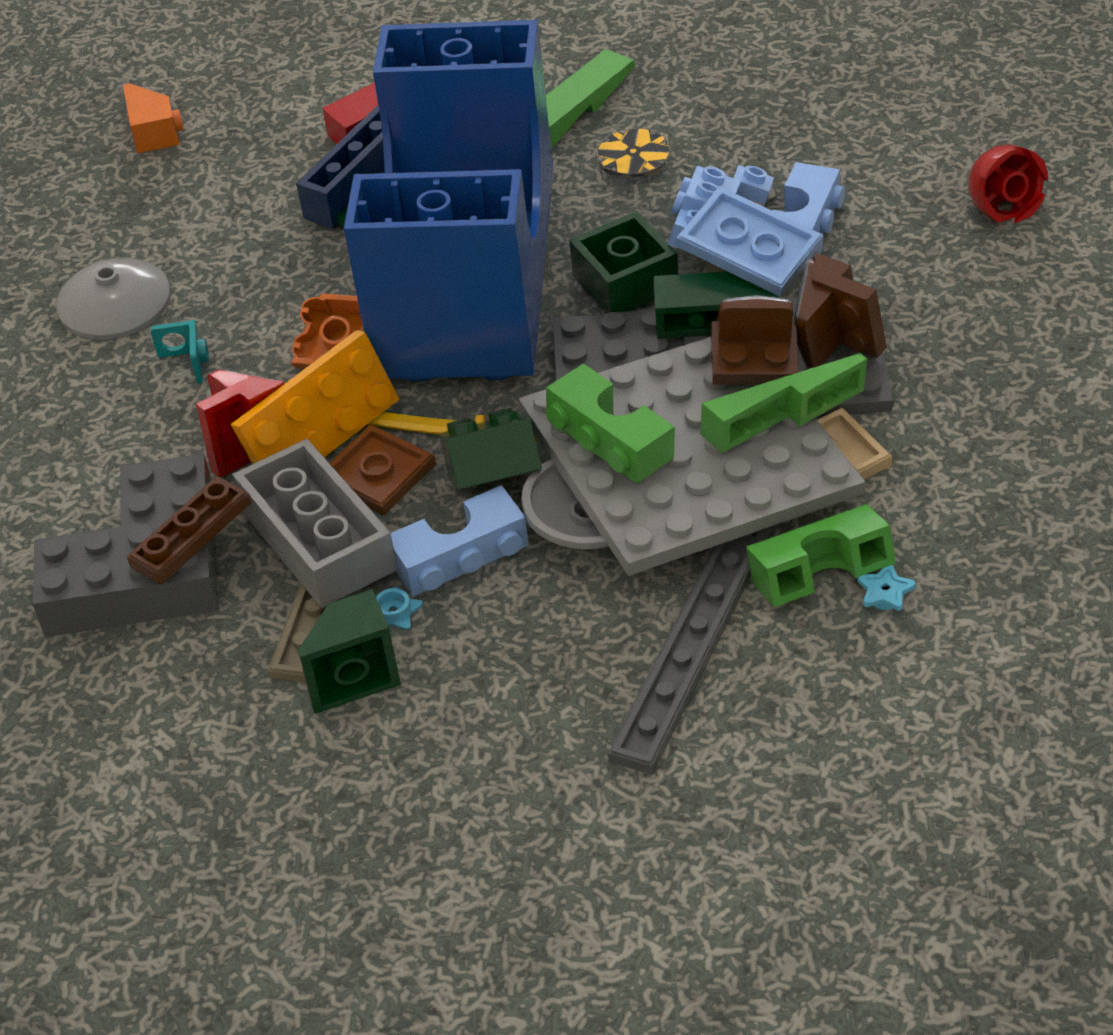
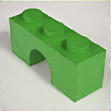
(629, 443)
(850, 541)

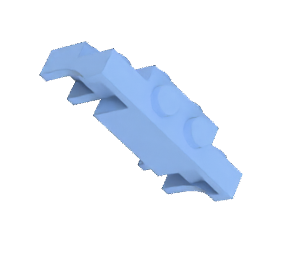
(748, 182)

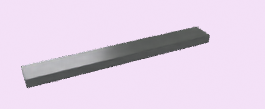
(684, 655)

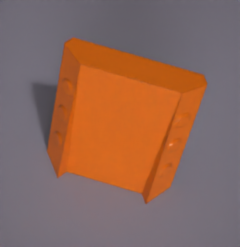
(327, 323)

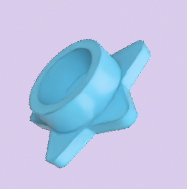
(889, 598)
(399, 600)

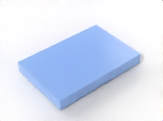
(749, 241)

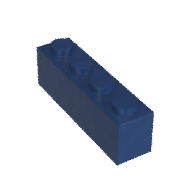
(328, 184)

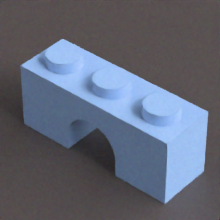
(812, 197)
(432, 558)

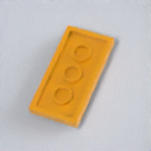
(320, 403)

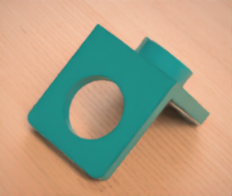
(193, 344)

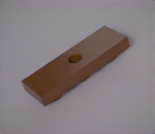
(189, 530)

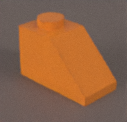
(151, 119)

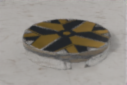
(633, 155)

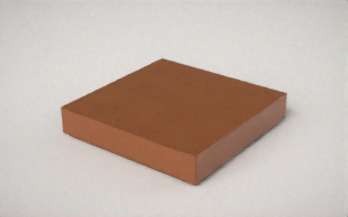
(381, 467)

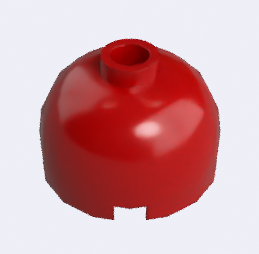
(1009, 175)

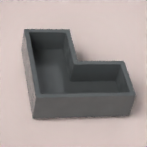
(86, 576)

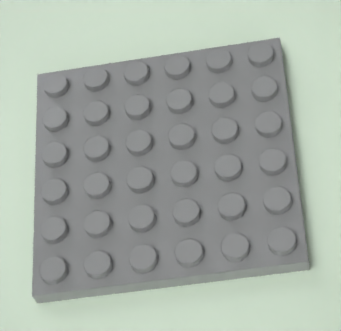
(700, 493)

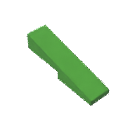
(585, 91)
(799, 396)

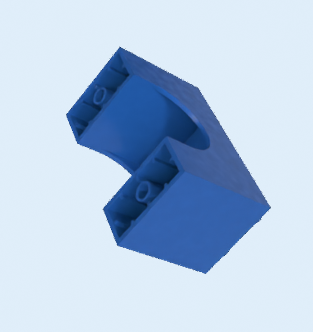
(459, 221)

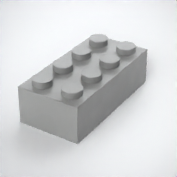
(316, 523)

